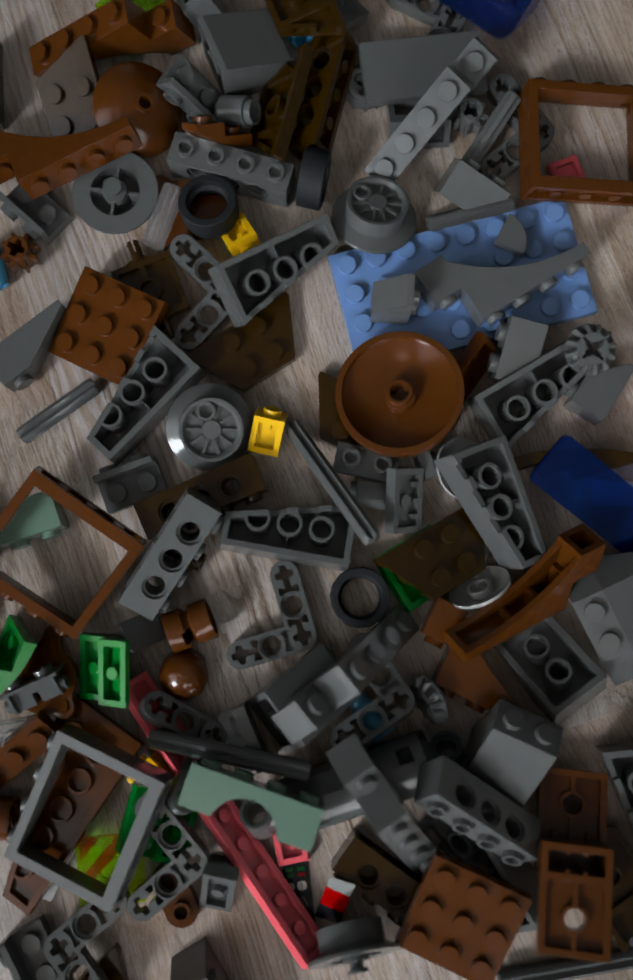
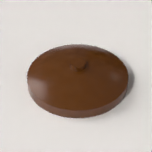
(400, 394)

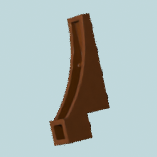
(119, 30)
(55, 160)
(533, 597)
(453, 676)

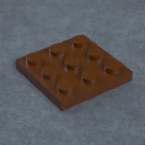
(106, 325)
(463, 918)

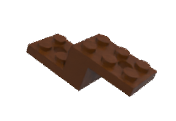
(574, 866)

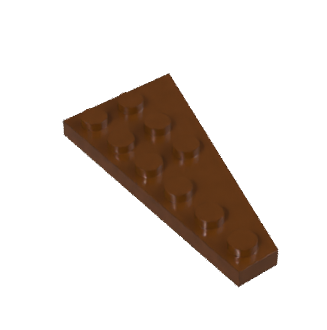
(72, 803)

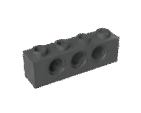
(248, 172)
(150, 599)
(477, 811)

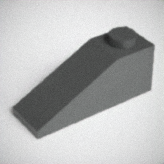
(27, 348)

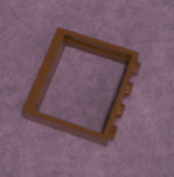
(570, 189)
(93, 515)

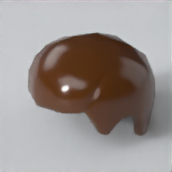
(183, 674)

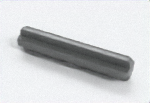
(493, 126)
(460, 216)
(58, 411)

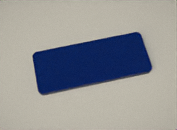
(588, 491)

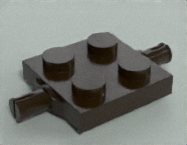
(155, 277)

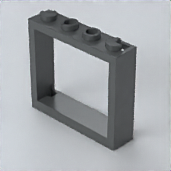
(58, 872)

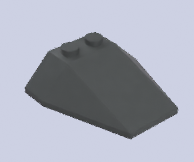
(606, 613)

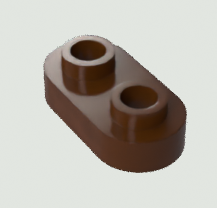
(186, 899)

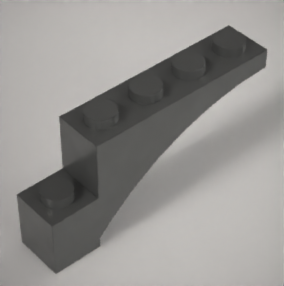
(433, 110)
(492, 290)
(345, 676)
(382, 804)

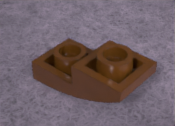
(215, 131)

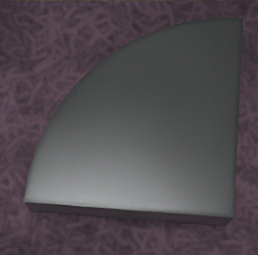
(512, 237)

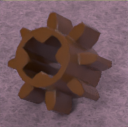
(20, 252)

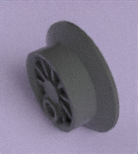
(116, 195)
(374, 215)
(209, 426)
(352, 944)

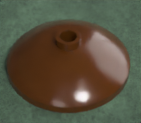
(119, 95)

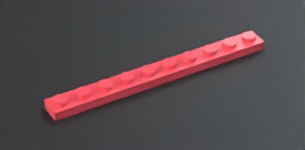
(243, 851)

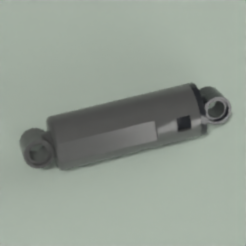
(397, 759)

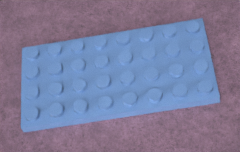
(472, 244)

